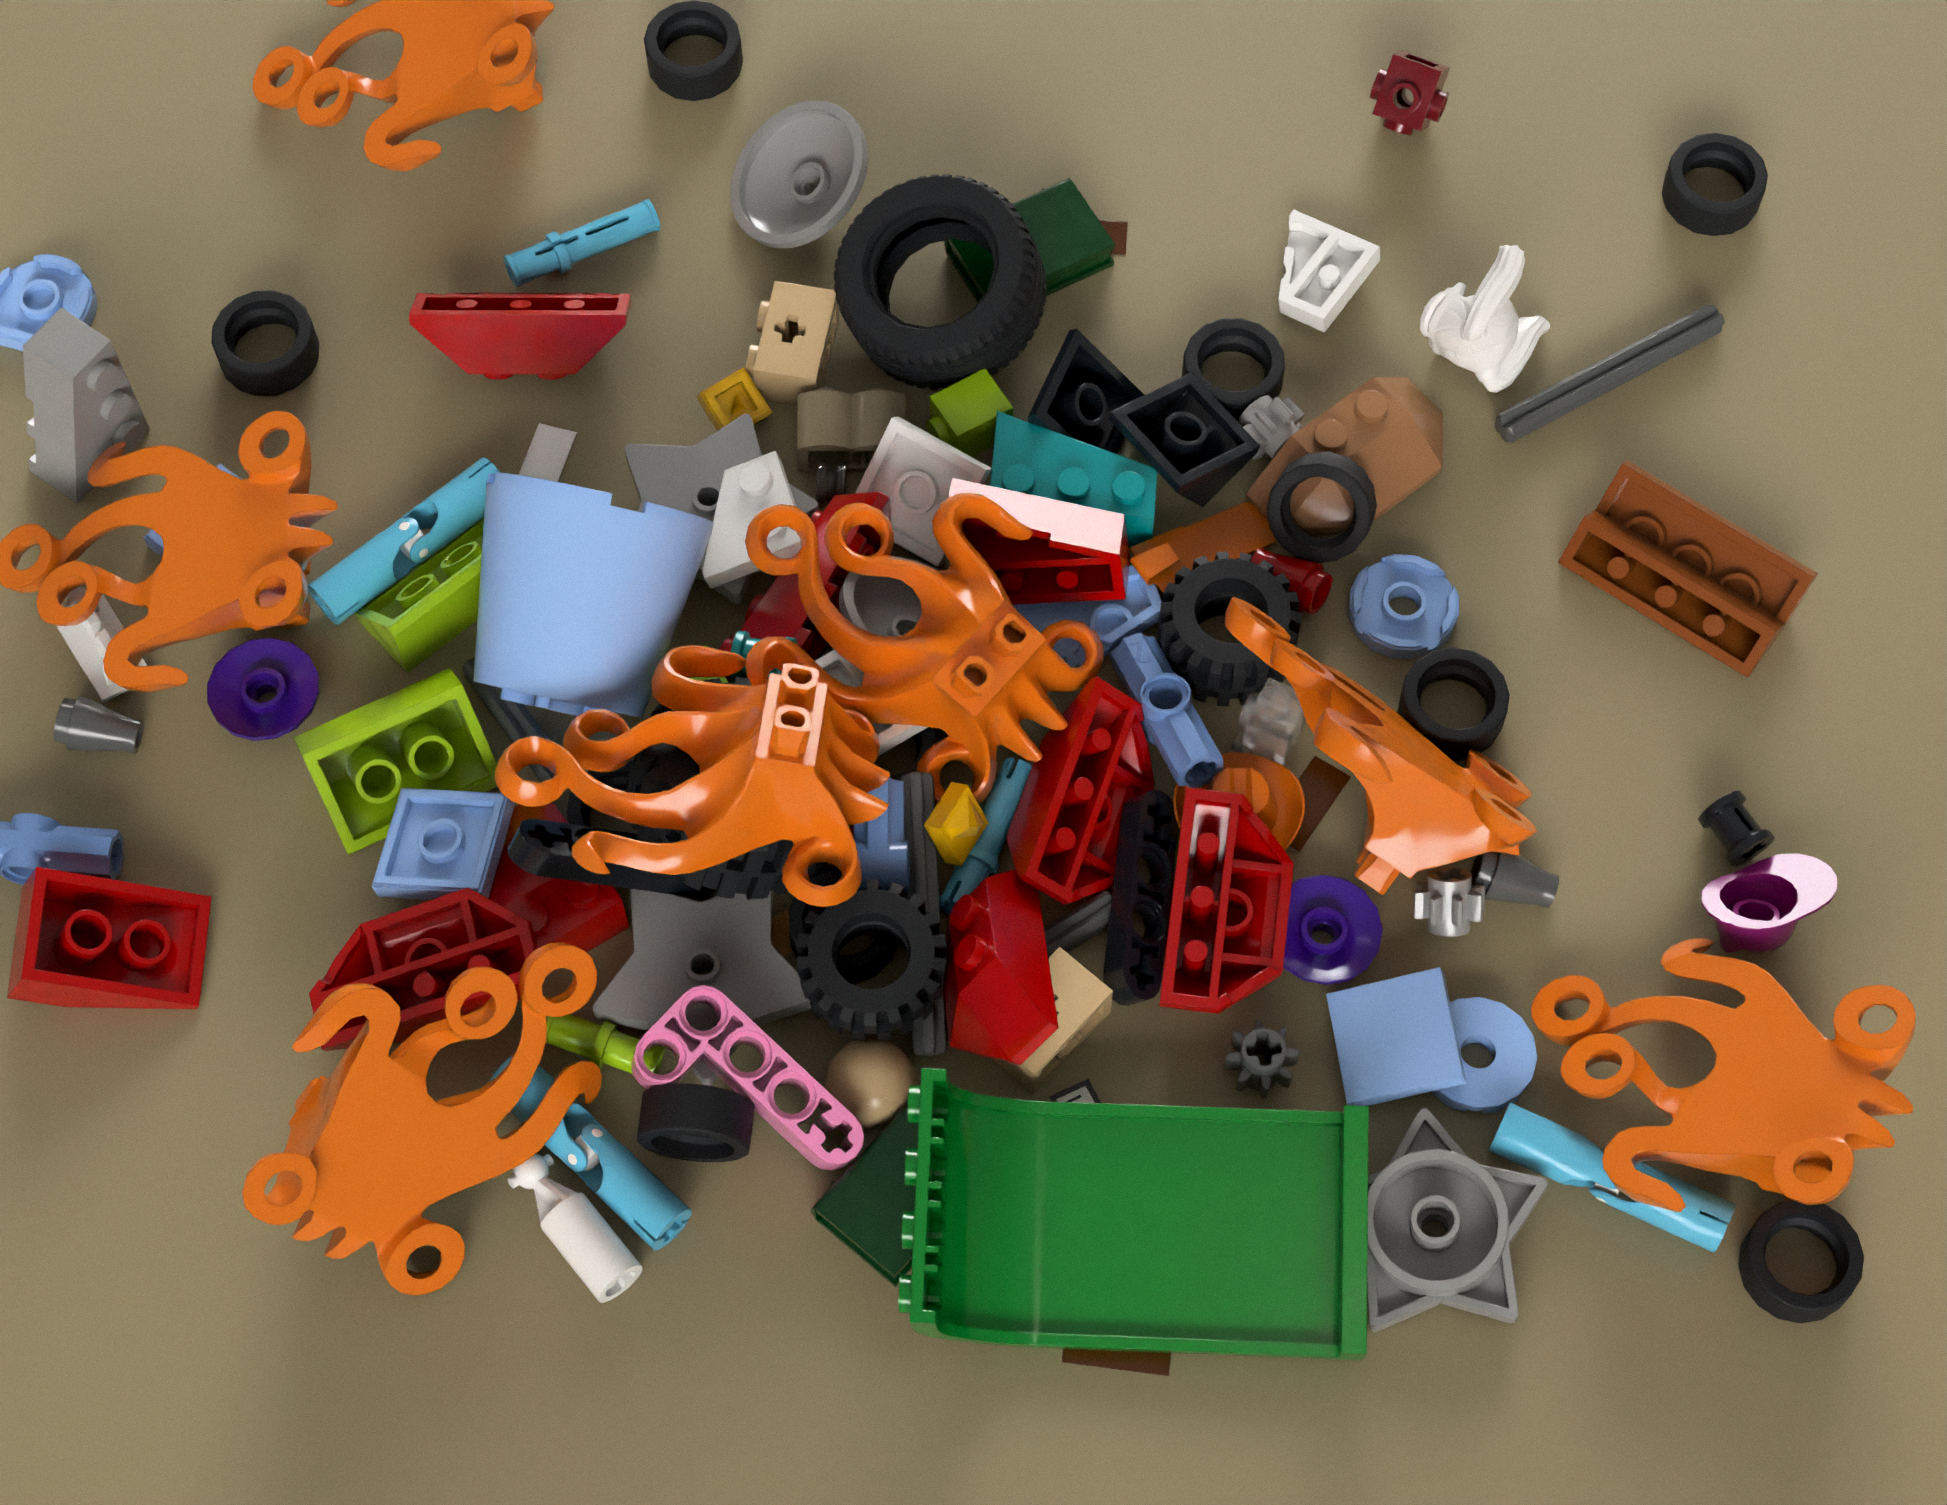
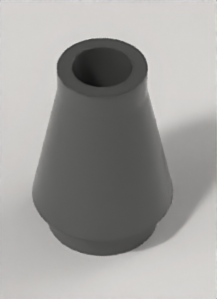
(94, 727)
(1513, 879)

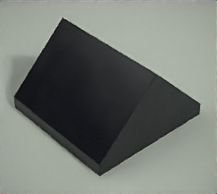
(1082, 394)
(1187, 437)

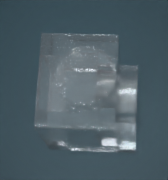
(1270, 722)

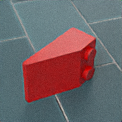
(557, 908)
(107, 943)

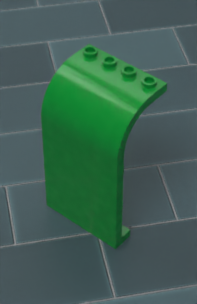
(1136, 1226)

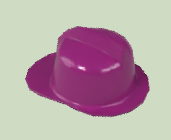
(1765, 900)

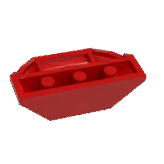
(520, 330)
(1075, 795)
(1225, 905)
(420, 954)
(998, 971)

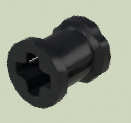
(1736, 828)

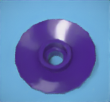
(259, 669)
(1345, 914)

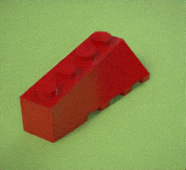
(781, 609)

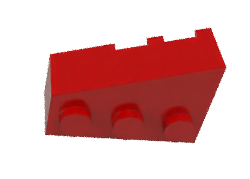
(1070, 556)

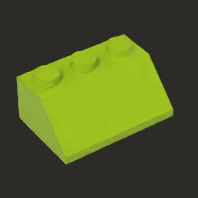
(404, 740)

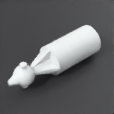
(578, 1231)

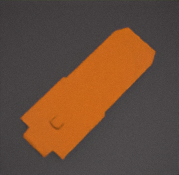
(1230, 531)

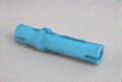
(563, 250)
(983, 857)

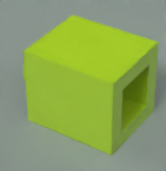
(967, 413)

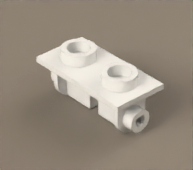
(89, 643)

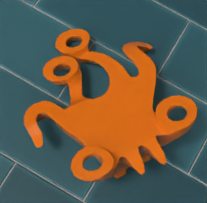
(451, 63)
(228, 558)
(965, 663)
(770, 769)
(1417, 799)
(1774, 1106)
(380, 1150)

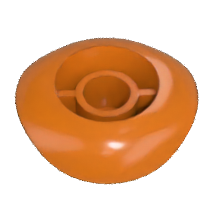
(1266, 785)

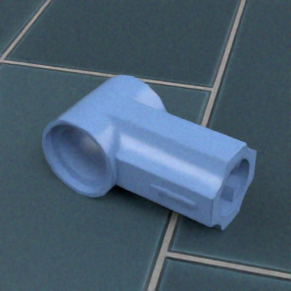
(883, 842)

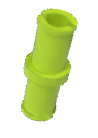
(599, 1043)

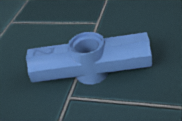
(1167, 711)
(45, 843)

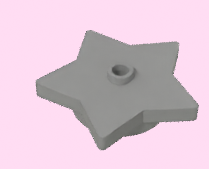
(692, 479)
(686, 936)
(1481, 1216)

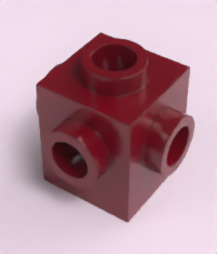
(1425, 82)

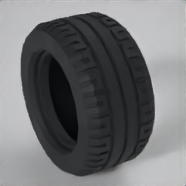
(907, 221)

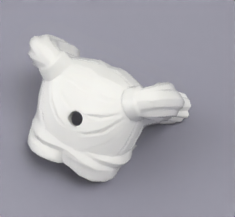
(1484, 328)

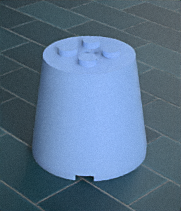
(579, 594)

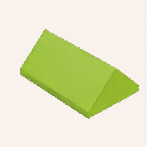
(429, 602)

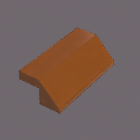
(1687, 568)

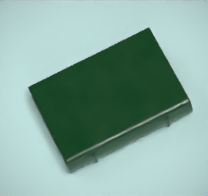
(1064, 232)
(870, 1198)

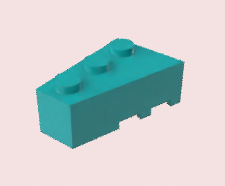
(1074, 472)

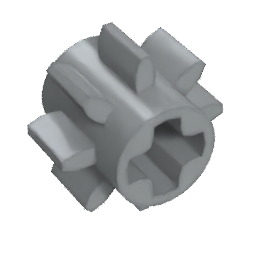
(1271, 423)
(1449, 901)

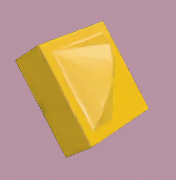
(732, 399)
(956, 823)

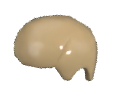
(871, 1079)

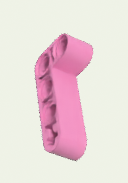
(758, 1086)

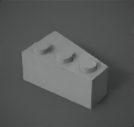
(78, 402)

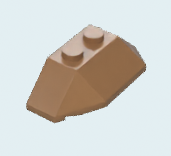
(1379, 426)

